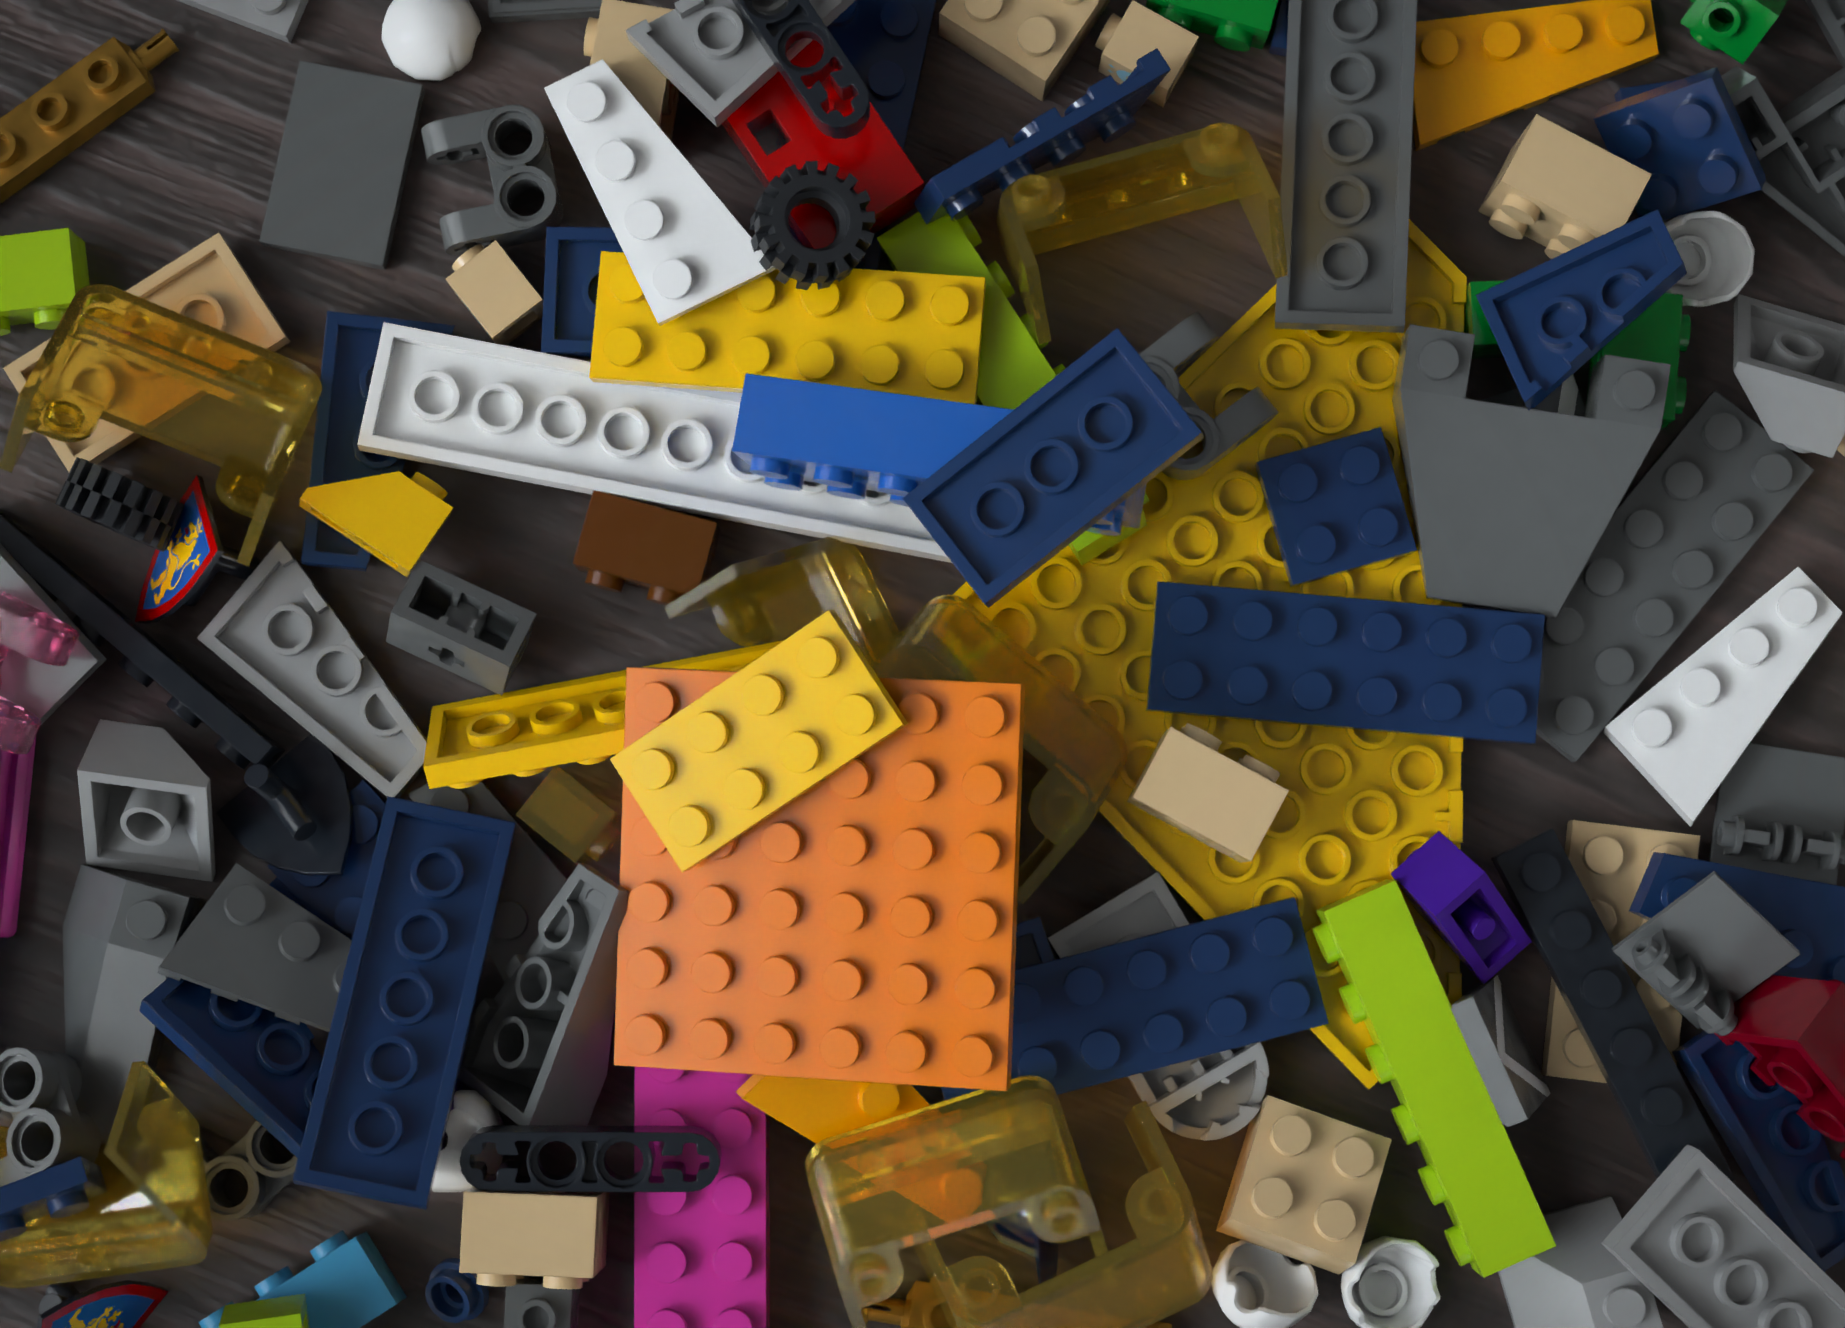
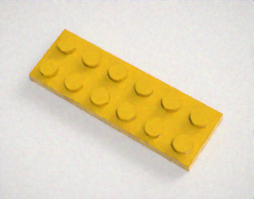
(862, 333)
(543, 724)

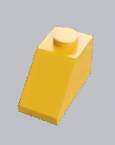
(383, 514)

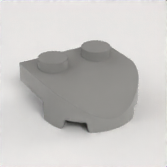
(1207, 1094)

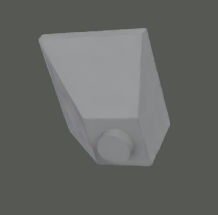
(1792, 374)
(145, 804)
(1579, 1278)

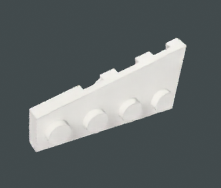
(660, 209)
(1715, 702)

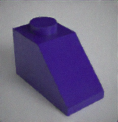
(1461, 906)

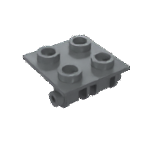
(1782, 814)
(1706, 953)

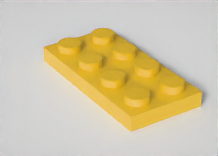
(758, 740)

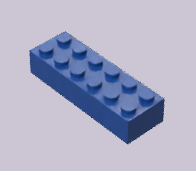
(865, 440)

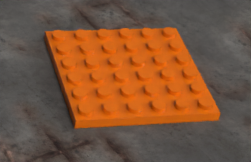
(848, 926)

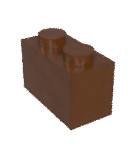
(644, 548)

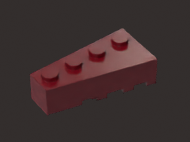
(1800, 1043)

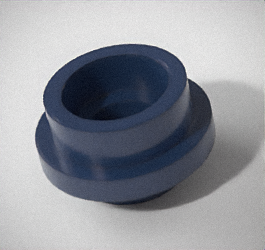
(455, 1294)

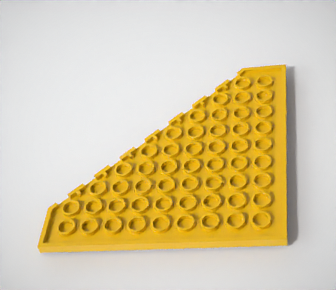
(1353, 793)

